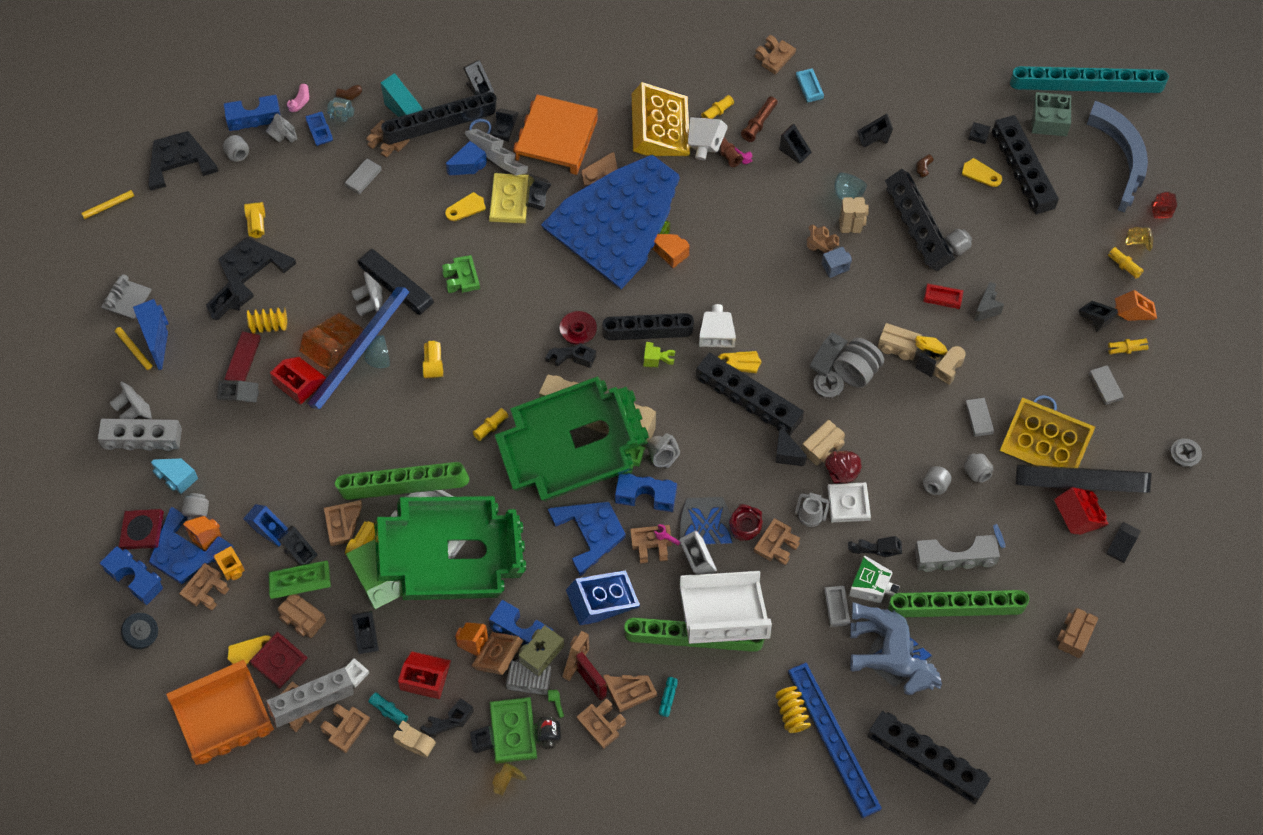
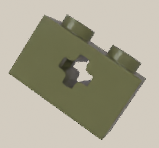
(539, 661)

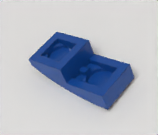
(319, 128)

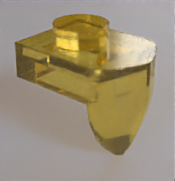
(1140, 236)
(502, 779)

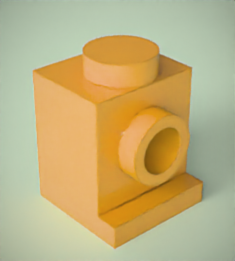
(229, 558)

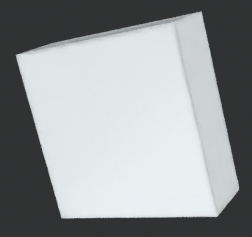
(356, 672)

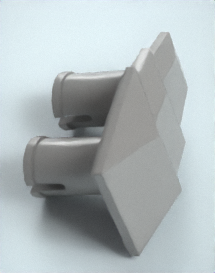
(376, 298)
(138, 407)

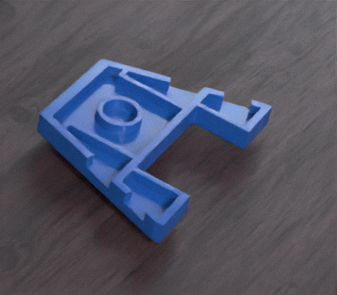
(598, 527)
(178, 556)

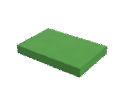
(299, 579)
(513, 730)

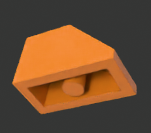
(671, 248)
(1135, 306)
(202, 531)
(472, 637)

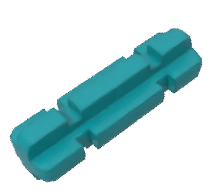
(668, 696)

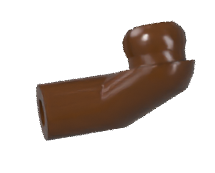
(350, 93)
(921, 166)

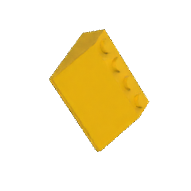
(659, 122)
(1046, 436)

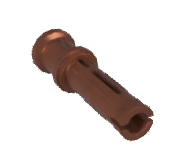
(756, 124)
(728, 151)

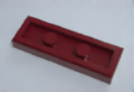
(243, 357)

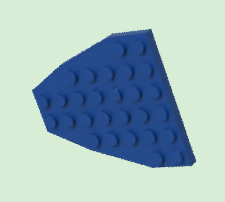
(617, 218)

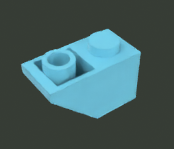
(175, 472)

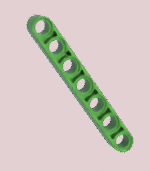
(402, 480)
(966, 598)
(664, 638)

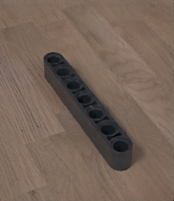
(438, 118)
(1083, 478)

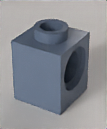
(836, 262)

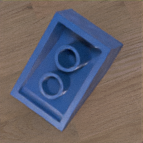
(153, 325)
(601, 596)

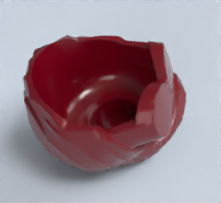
(843, 464)
(745, 523)

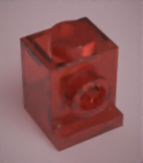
(1164, 200)

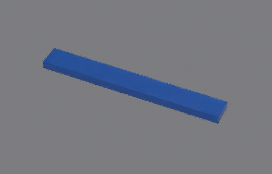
(358, 348)
(834, 741)

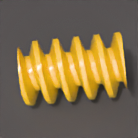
(267, 320)
(791, 711)

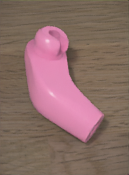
(300, 100)

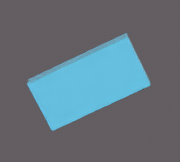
(809, 85)

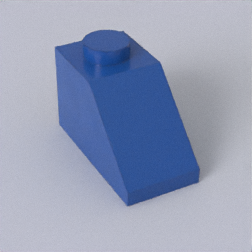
(467, 160)
(265, 523)

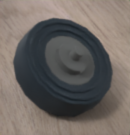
(139, 630)

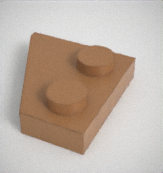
(599, 169)
(342, 521)
(578, 644)
(629, 690)

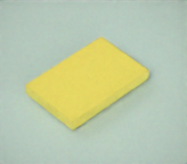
(509, 198)

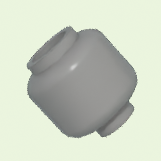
(235, 148)
(959, 241)
(978, 467)
(937, 480)
(195, 506)

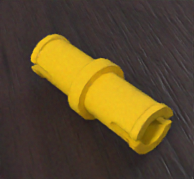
(718, 108)
(1125, 262)
(1128, 346)
(490, 424)

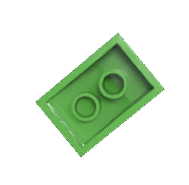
(364, 565)

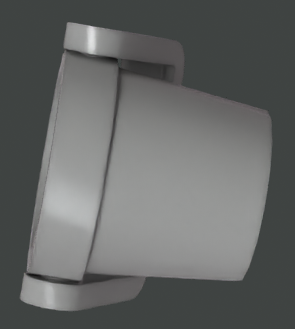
(280, 129)
(661, 452)
(811, 511)

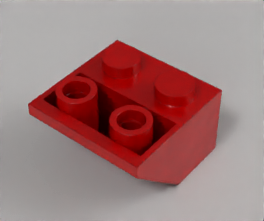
(297, 378)
(1081, 511)
(424, 675)

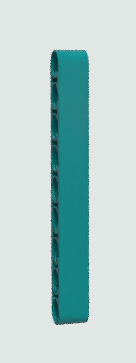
(1089, 79)

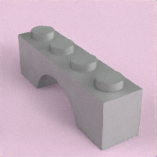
(933, 556)

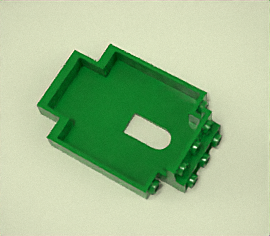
(542, 447)
(416, 547)

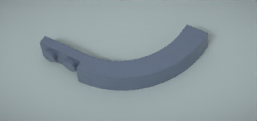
(1129, 140)

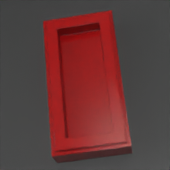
(943, 296)

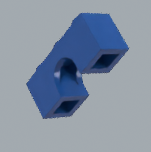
(240, 118)
(630, 487)
(120, 564)
(504, 621)

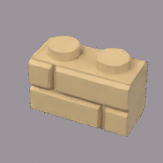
(853, 215)
(898, 342)
(823, 442)

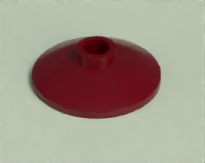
(578, 321)

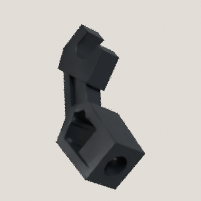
(572, 352)
(884, 547)
(443, 725)

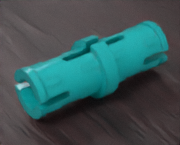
(387, 708)

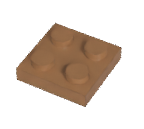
(497, 653)

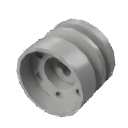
(858, 362)

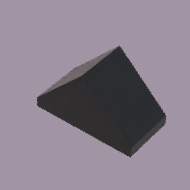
(794, 145)
(928, 361)
(788, 451)
(1123, 542)

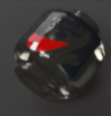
(547, 732)

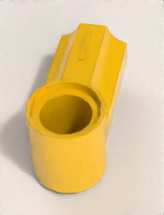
(255, 219)
(432, 360)
(364, 536)

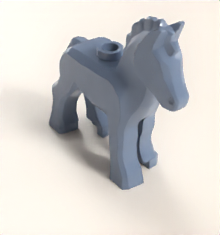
(895, 649)

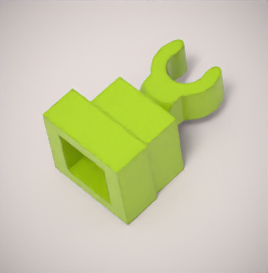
(653, 355)

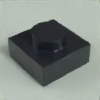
(979, 133)
(482, 739)

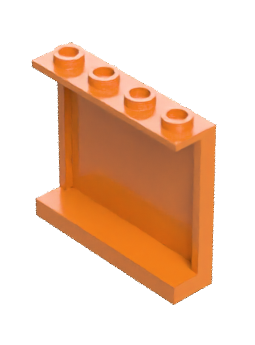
(556, 132)
(220, 712)

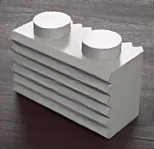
(697, 554)
(524, 680)

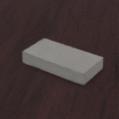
(363, 176)
(1106, 385)
(979, 417)
(837, 606)

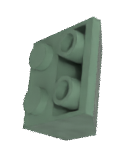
(1051, 114)

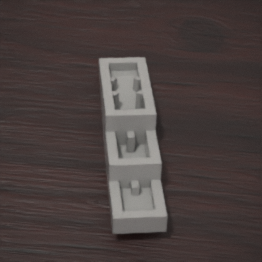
(495, 152)

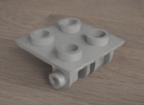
(125, 296)

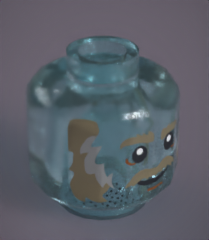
(340, 109)

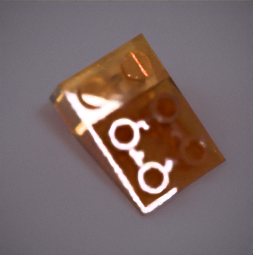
(330, 340)

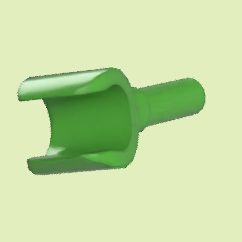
(553, 695)

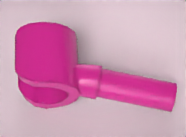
(746, 156)
(663, 535)

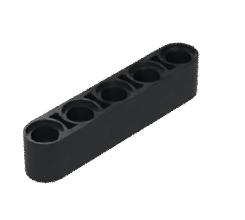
(391, 277)
(639, 330)

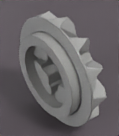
(833, 378)
(1190, 447)

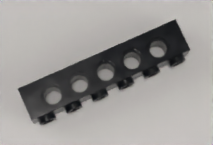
(1025, 164)
(942, 254)
(744, 384)
(932, 767)

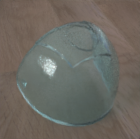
(849, 186)
(377, 353)

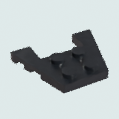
(177, 152)
(248, 259)

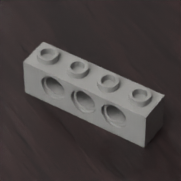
(131, 428)
(310, 697)

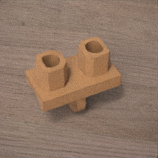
(821, 240)

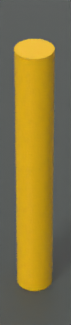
(108, 204)
(133, 348)

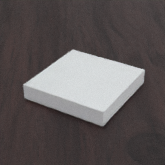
(848, 502)

